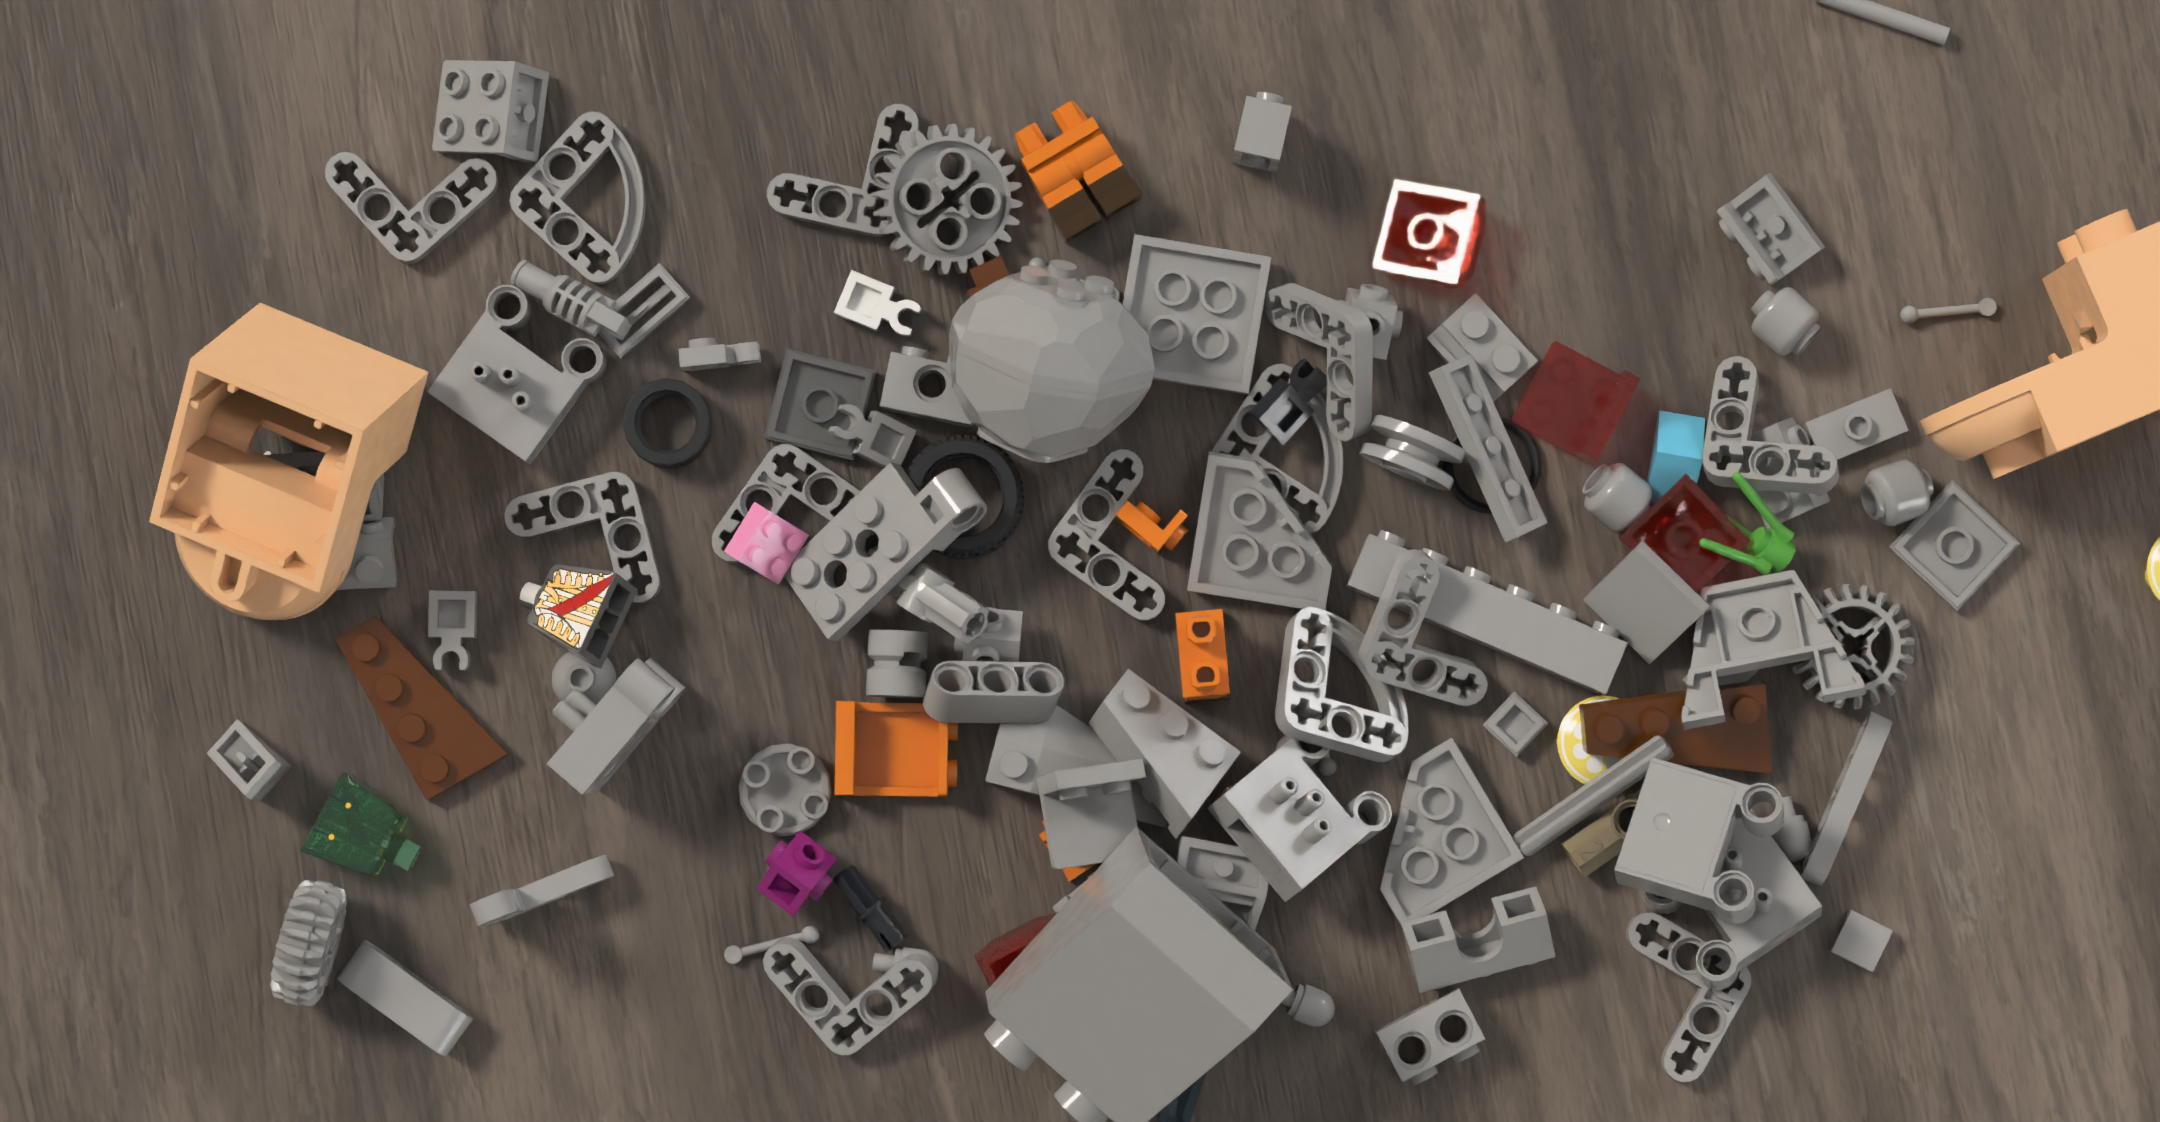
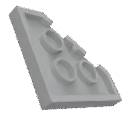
(1253, 541)
(1442, 836)

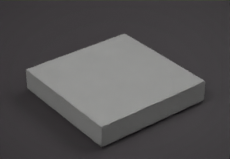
(1953, 546)
(1646, 602)

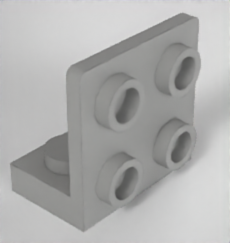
(490, 109)
(1088, 811)

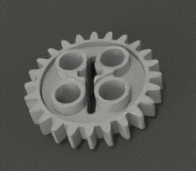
(921, 167)

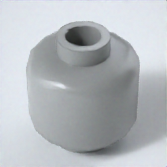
(1785, 321)
(1896, 492)
(1616, 496)

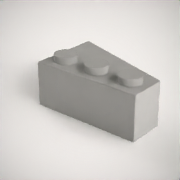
(1178, 751)

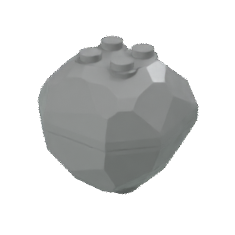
(1048, 361)

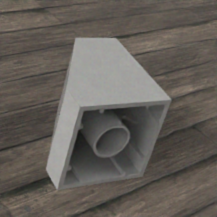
(1134, 987)

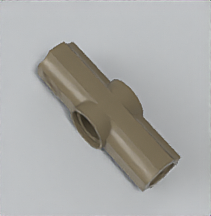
(1599, 839)

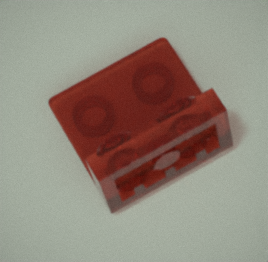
(1574, 402)

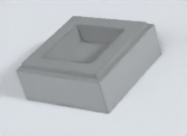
(1514, 724)
(1861, 940)

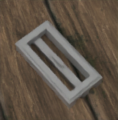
(656, 321)

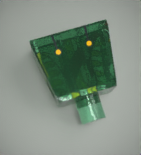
(360, 830)

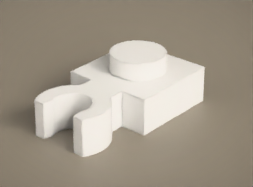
(869, 302)

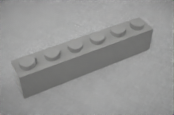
(1498, 617)

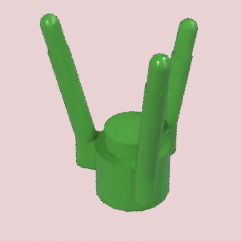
(1769, 548)

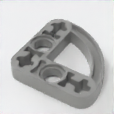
(555, 191)
(1330, 444)
(1311, 696)

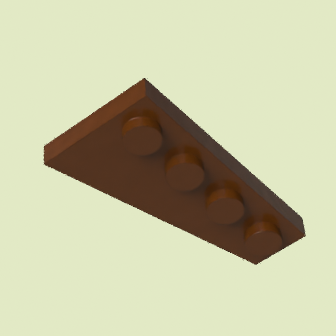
(425, 722)

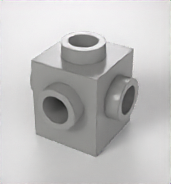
(1383, 315)
(999, 640)

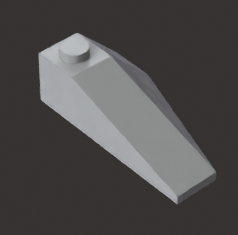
(1060, 743)

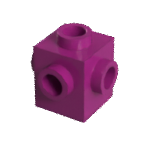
(803, 866)

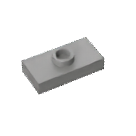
(1857, 425)

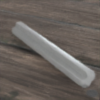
(1591, 796)

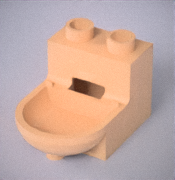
(2112, 320)
(251, 526)

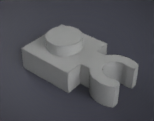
(706, 354)
(878, 437)
(452, 618)

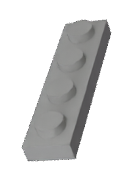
(1488, 447)

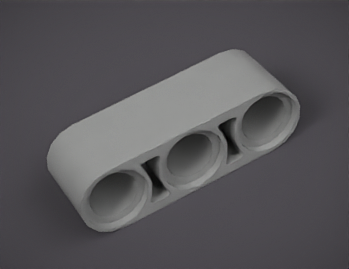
(993, 692)
(405, 998)

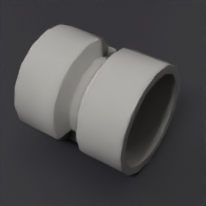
(897, 663)

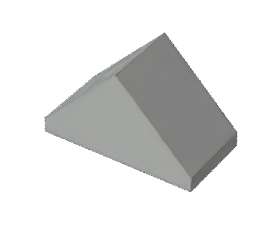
(248, 761)

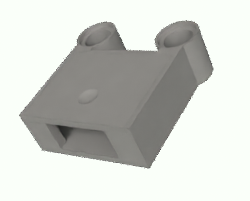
(509, 387)
(614, 727)
(1292, 821)
(1684, 835)
(1781, 909)

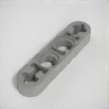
(1845, 798)

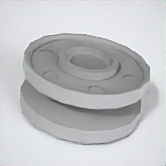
(1412, 452)

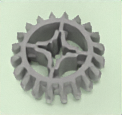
(1865, 661)
(308, 943)

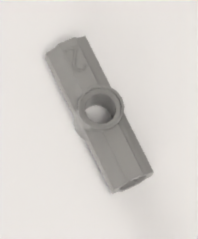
(936, 600)

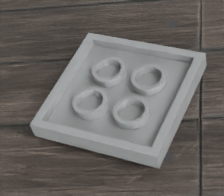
(1198, 310)

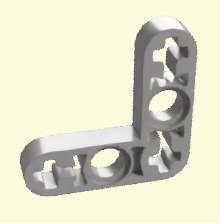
(857, 199)
(417, 218)
(1346, 404)
(1738, 442)
(781, 490)
(594, 509)
(1090, 533)
(1400, 639)
(514, 902)
(1723, 1003)
(839, 1008)

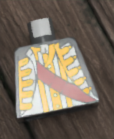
(579, 609)

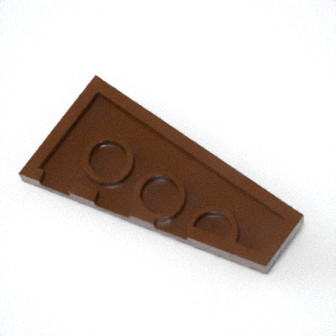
(1740, 743)

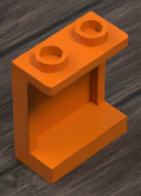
(892, 751)

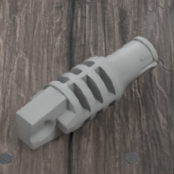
(571, 300)

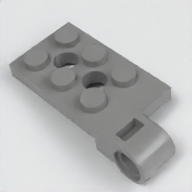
(907, 531)

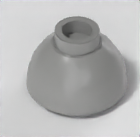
(574, 673)

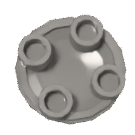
(785, 789)

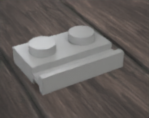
(1494, 347)

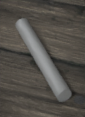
(1892, 18)

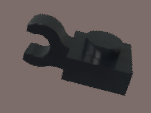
(1285, 404)

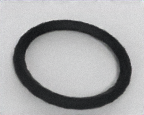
(1535, 470)

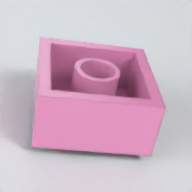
(766, 543)

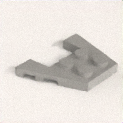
(1758, 627)

